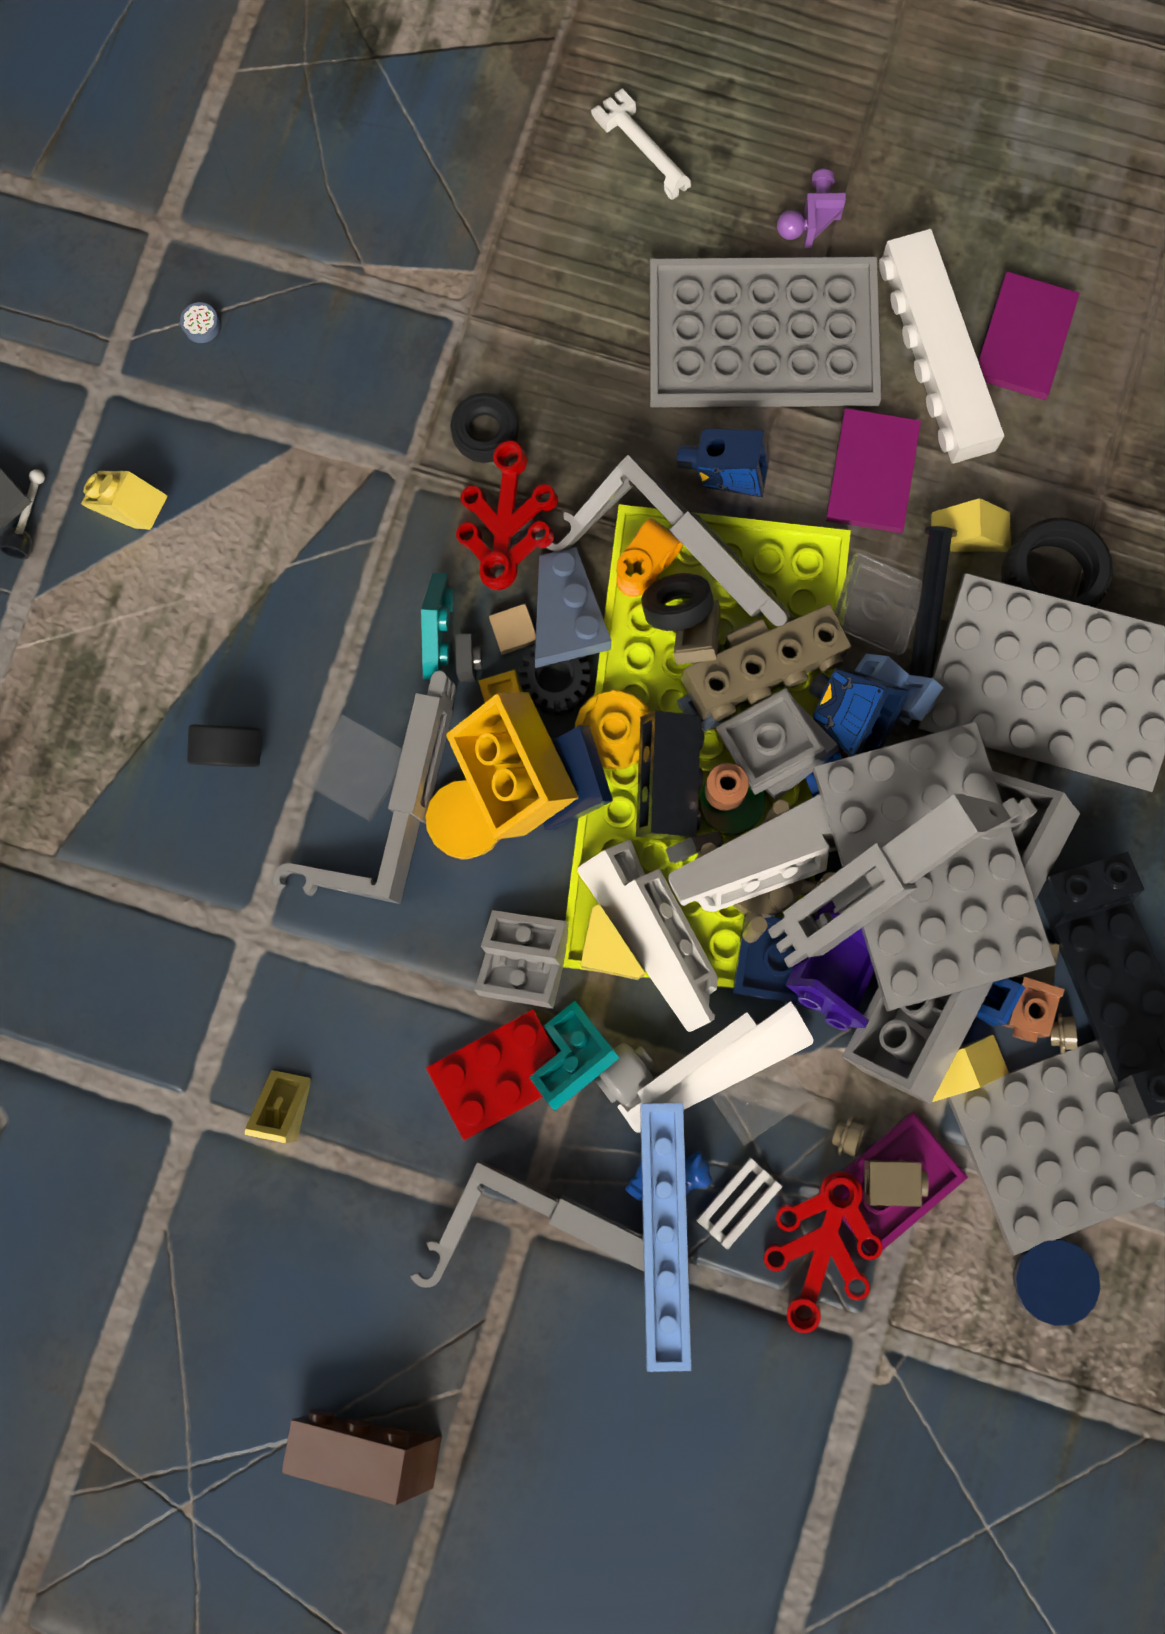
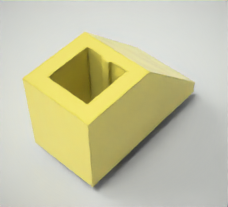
(123, 498)

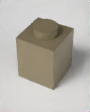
(894, 1183)

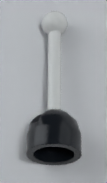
(16, 540)

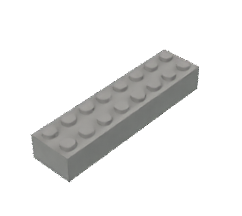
(919, 1041)

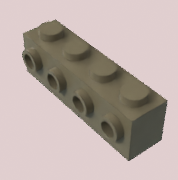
(766, 663)

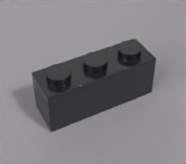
(669, 776)

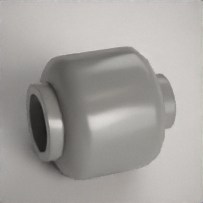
(626, 1075)

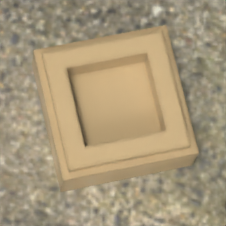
(513, 629)

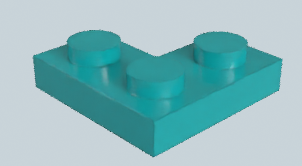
(434, 620)
(581, 1057)

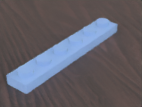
(665, 1238)

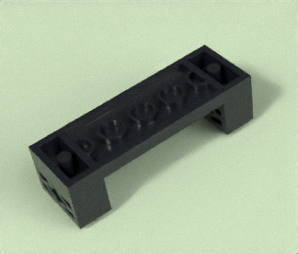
(1113, 975)

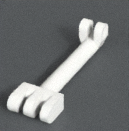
(620, 116)

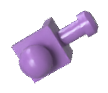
(819, 210)

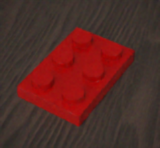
(492, 1074)

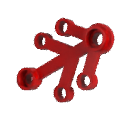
(506, 521)
(825, 1243)

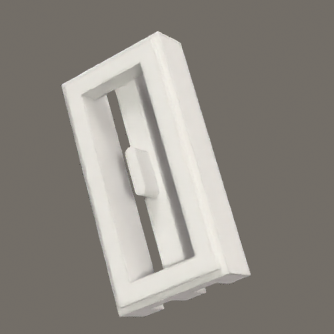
(750, 1215)

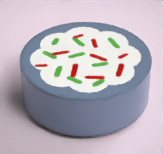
(200, 322)

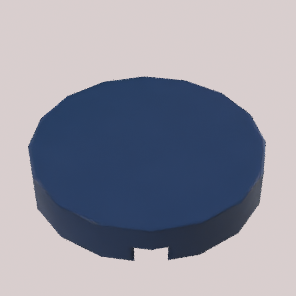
(1056, 1282)

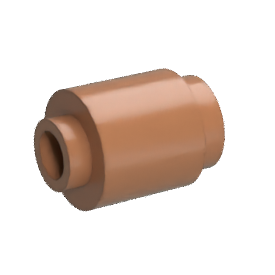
(726, 799)

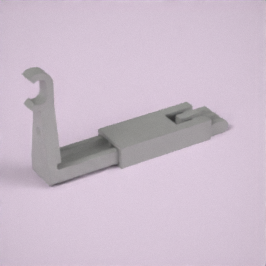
(689, 530)
(408, 801)
(889, 873)
(564, 1215)

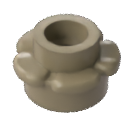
(1064, 1033)
(848, 1137)

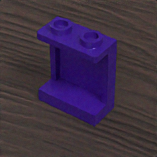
(835, 980)

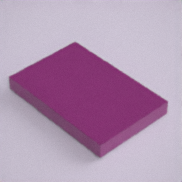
(1026, 335)
(873, 470)
(908, 1142)

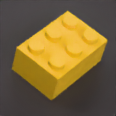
(511, 765)

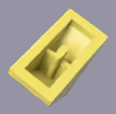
(978, 526)
(606, 949)
(973, 1068)
(279, 1108)

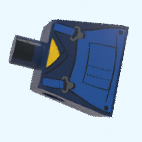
(728, 460)
(856, 709)

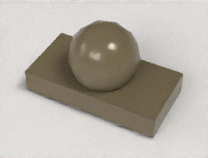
(700, 641)

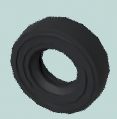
(476, 406)
(681, 615)

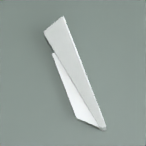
(759, 860)
(654, 930)
(724, 1061)

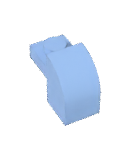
(922, 689)

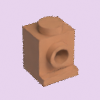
(1043, 995)

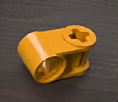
(650, 554)

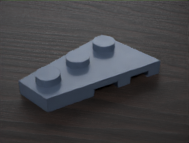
(567, 611)

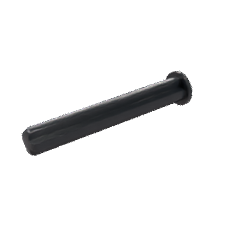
(931, 600)

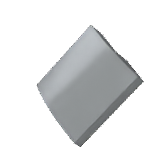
(522, 958)

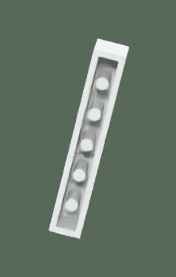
(940, 347)

